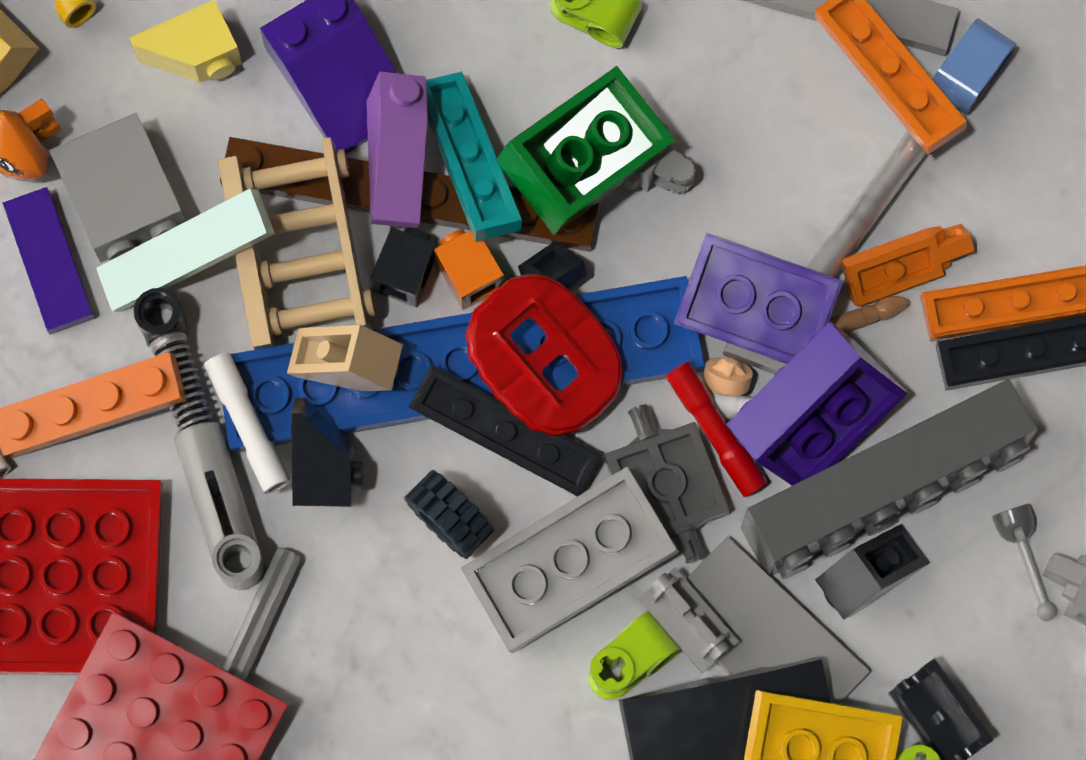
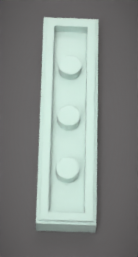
(186, 249)

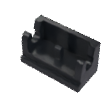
(940, 714)

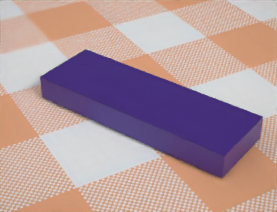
(48, 260)

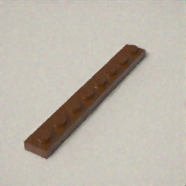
(438, 202)

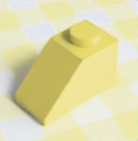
(190, 45)

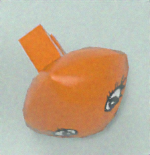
(21, 138)

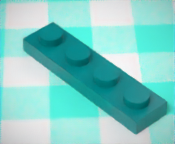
(470, 158)

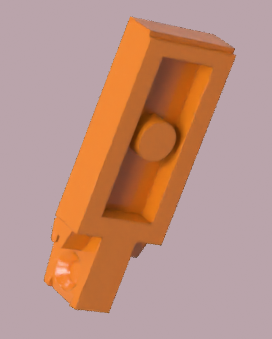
(904, 262)

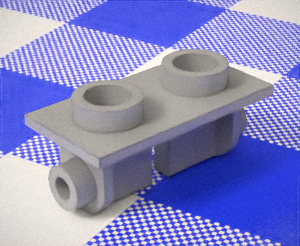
(688, 620)

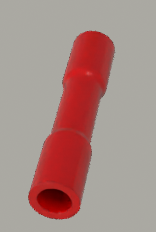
(699, 403)

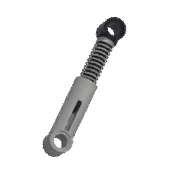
(202, 447)

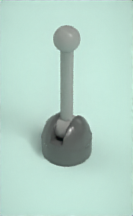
(1015, 527)

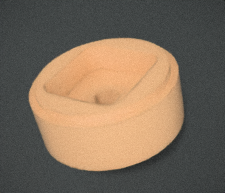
(727, 376)

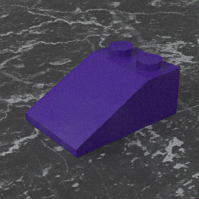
(330, 64)

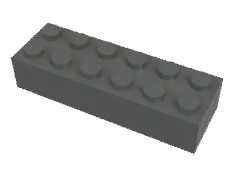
(888, 479)

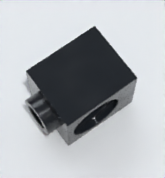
(404, 265)

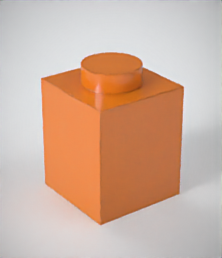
(467, 267)

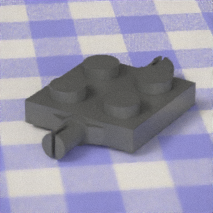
(674, 477)

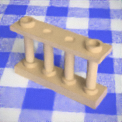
(259, 275)

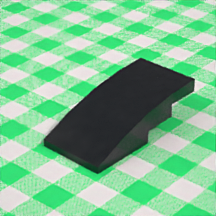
(710, 714)

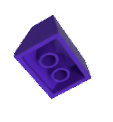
(816, 407)

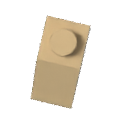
(345, 357)

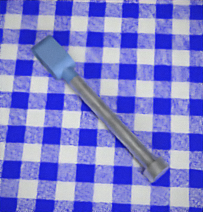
(963, 80)

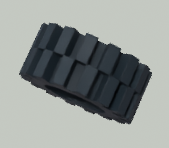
(449, 514)

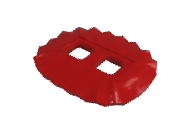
(569, 332)

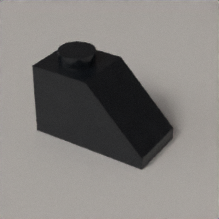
(321, 460)
(871, 571)

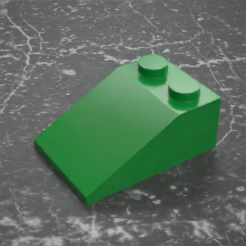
(584, 149)

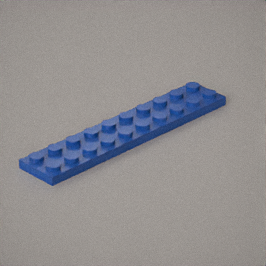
(634, 316)

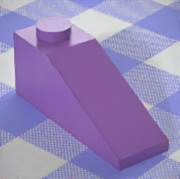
(396, 148)

